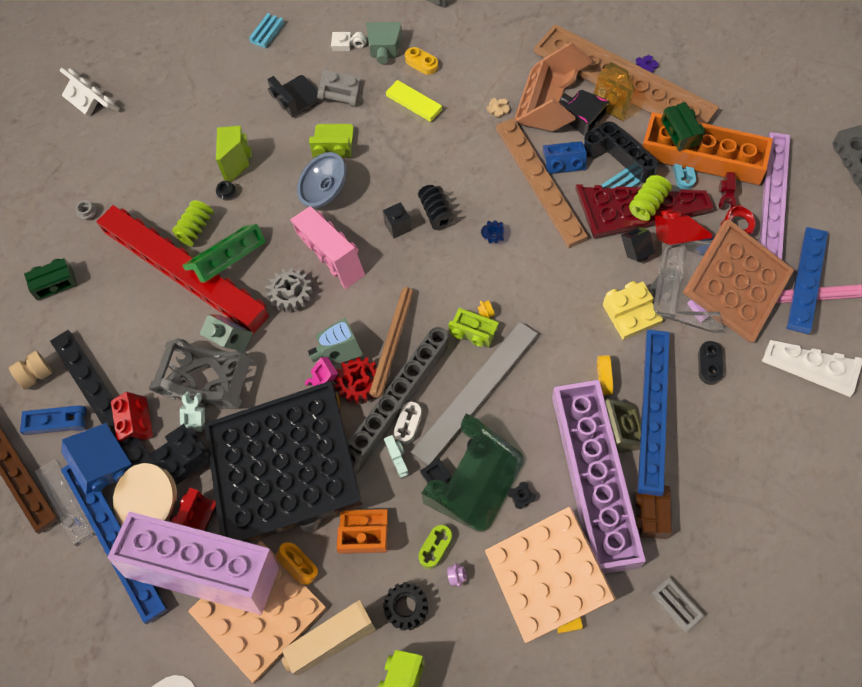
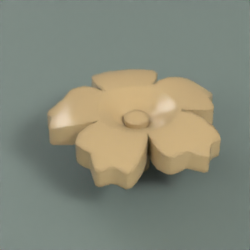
(498, 107)

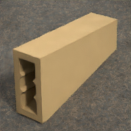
(328, 639)

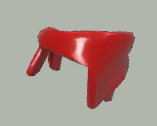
(741, 211)

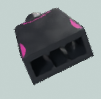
(586, 108)

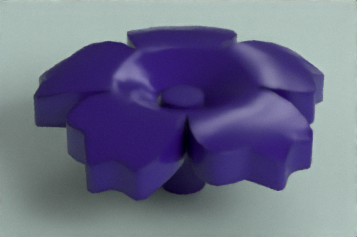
(647, 63)

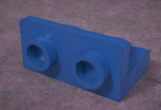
(565, 157)

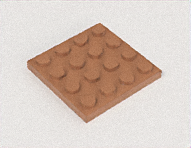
(738, 280)

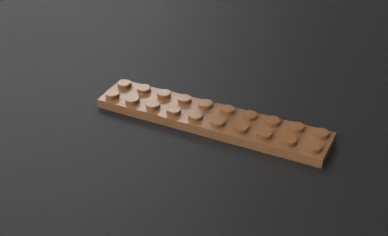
(650, 92)

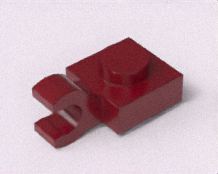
(728, 189)

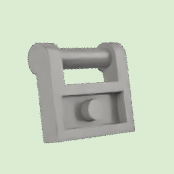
(335, 83)

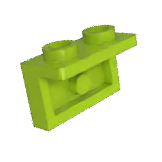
(473, 328)

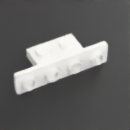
(83, 95)

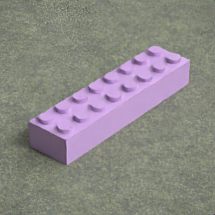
(597, 476)

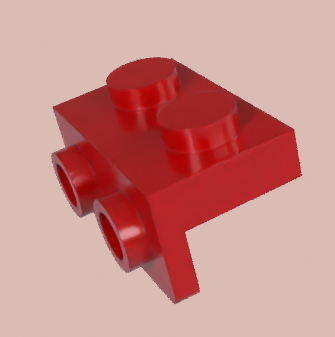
(131, 417)
(195, 510)

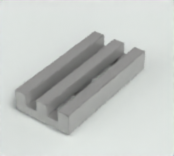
(669, 610)

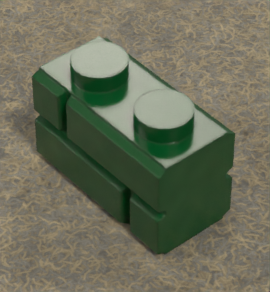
(682, 126)
(50, 278)

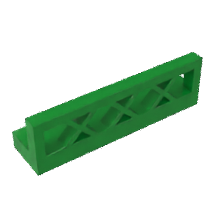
(226, 252)

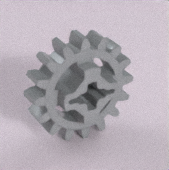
(289, 290)

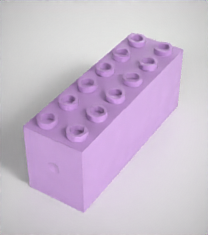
(194, 562)

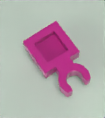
(322, 372)

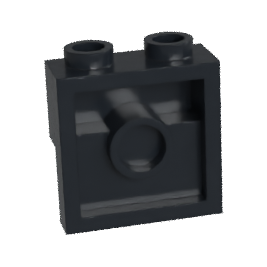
(181, 453)

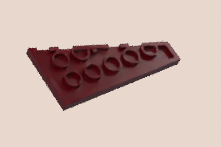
(609, 209)

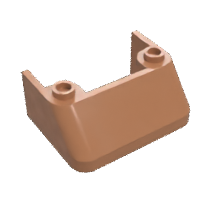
(544, 88)

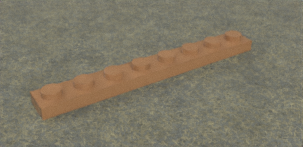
(541, 183)

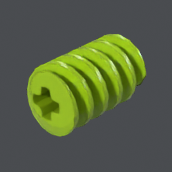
(650, 197)
(191, 220)

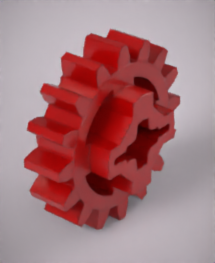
(354, 371)

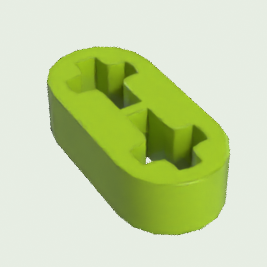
(430, 544)

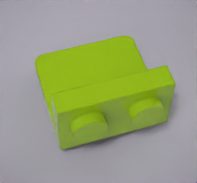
(332, 138)

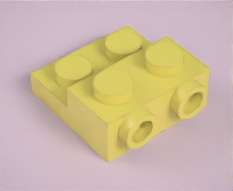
(631, 309)

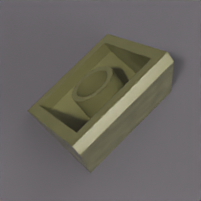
(624, 425)

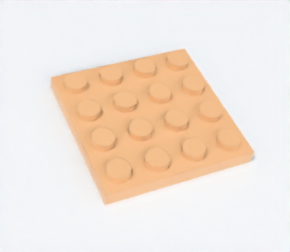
(549, 575)
(258, 640)

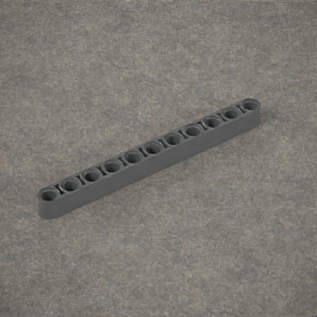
(391, 398)

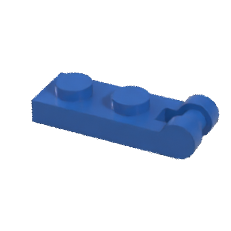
(53, 420)

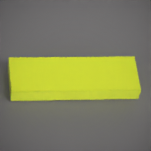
(414, 101)

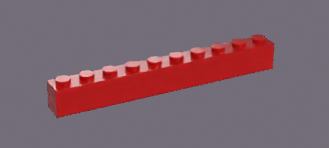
(168, 259)

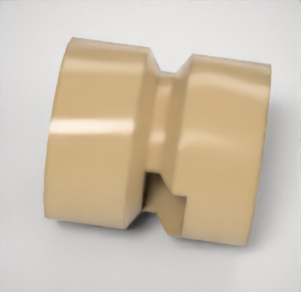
(28, 371)

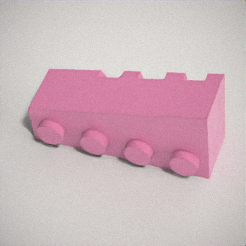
(329, 246)

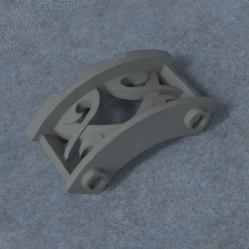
(225, 397)

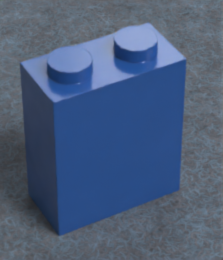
(95, 458)

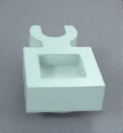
(192, 414)
(395, 451)

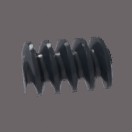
(436, 206)

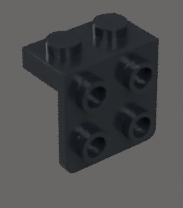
(294, 95)

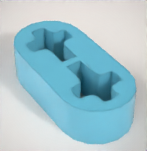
(679, 175)

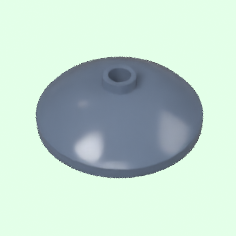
(322, 180)

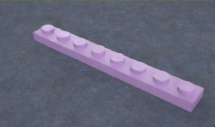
(775, 195)

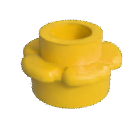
(485, 309)

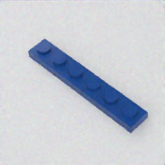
(807, 280)

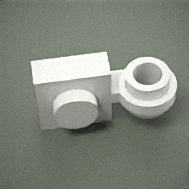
(342, 40)

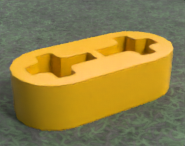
(605, 374)

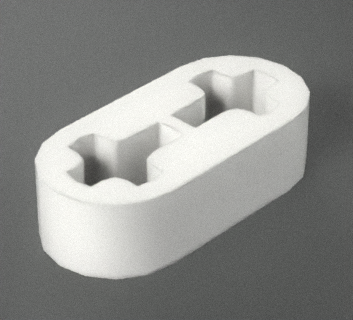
(403, 421)

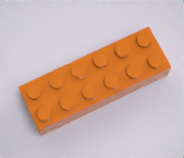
(719, 152)

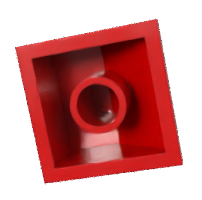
(678, 228)

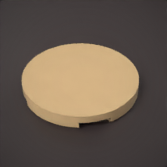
(145, 491)

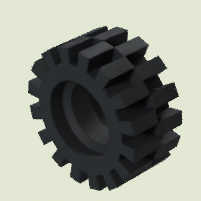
(392, 599)

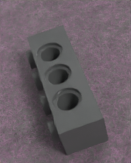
(849, 148)

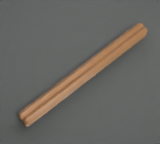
(391, 343)

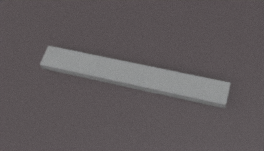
(474, 394)

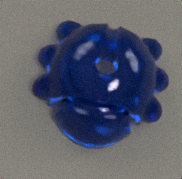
(493, 228)

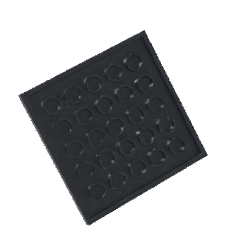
(281, 464)

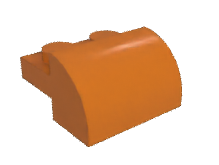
(363, 531)

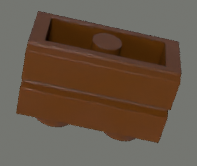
(654, 514)

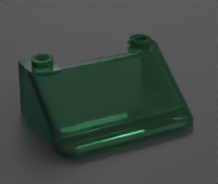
(479, 480)

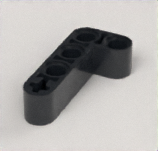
(622, 147)

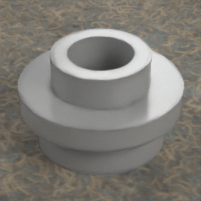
(85, 210)

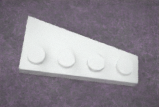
(821, 368)

